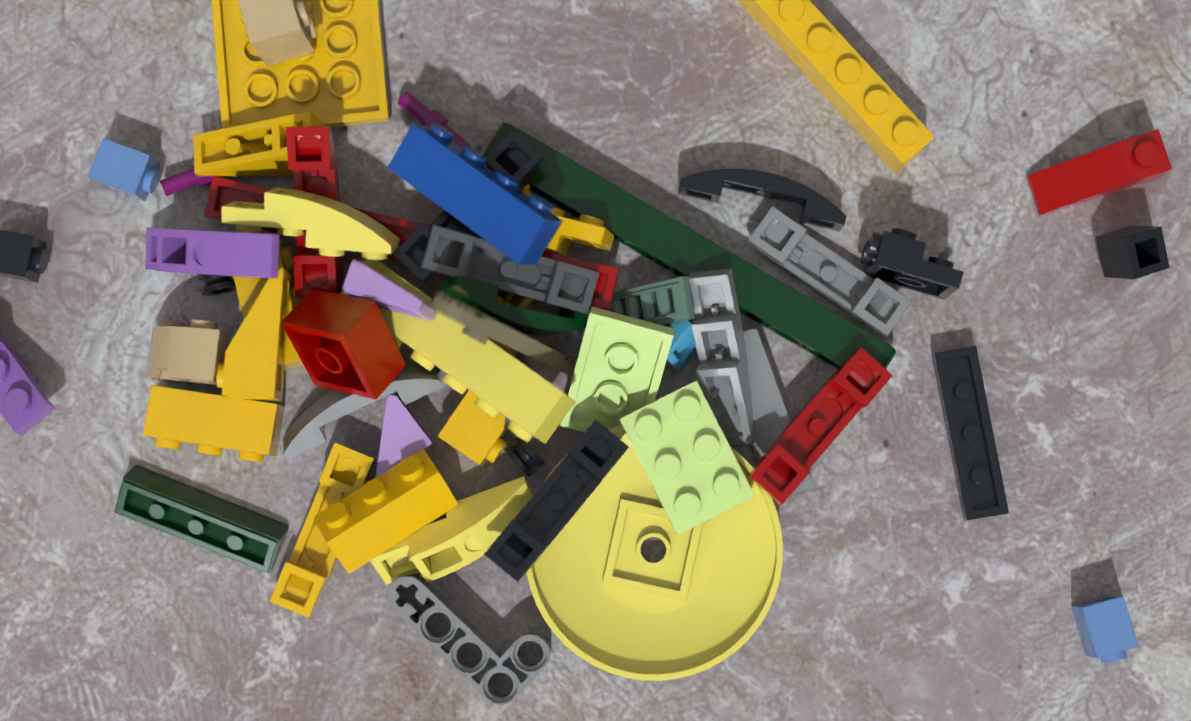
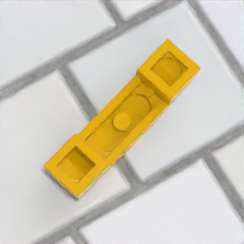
(312, 558)

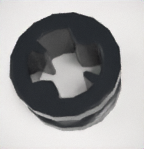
(216, 284)
(524, 456)

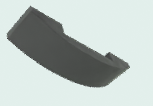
(477, 259)

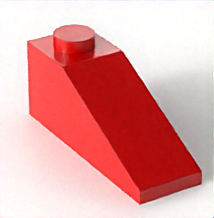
(1100, 172)

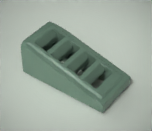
(628, 302)

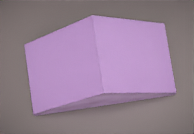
(400, 435)

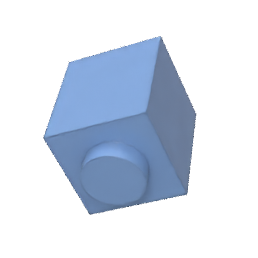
(125, 170)
(1105, 628)

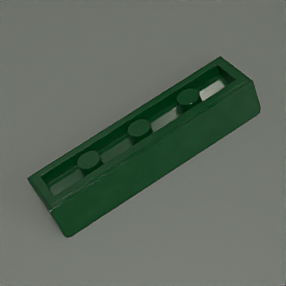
(201, 518)

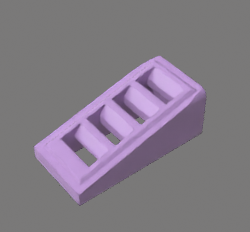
(369, 284)

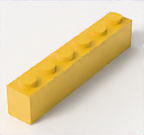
(843, 78)

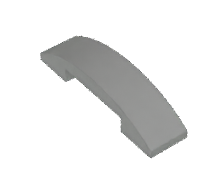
(828, 273)
(309, 428)

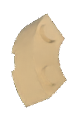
(186, 353)

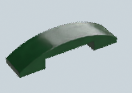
(484, 297)

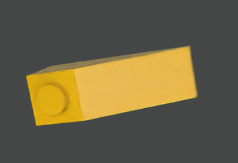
(248, 148)
(258, 350)
(474, 430)

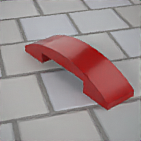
(314, 171)
(819, 424)

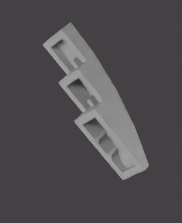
(722, 353)

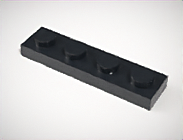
(970, 433)

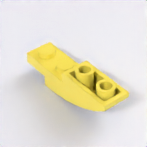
(327, 223)
(458, 538)

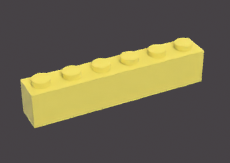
(484, 369)

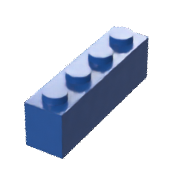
(474, 193)

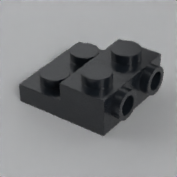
(898, 261)

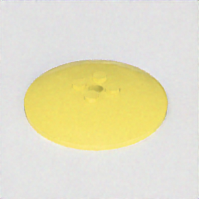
(664, 614)

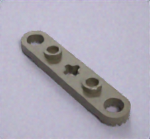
(483, 326)

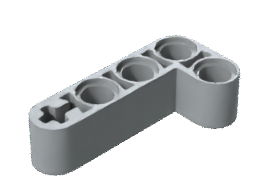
(463, 632)

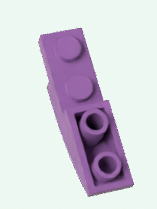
(212, 252)
(21, 398)

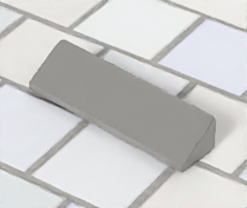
(767, 403)

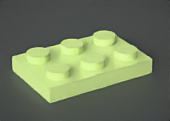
(616, 369)
(686, 457)

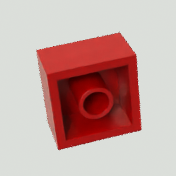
(344, 343)

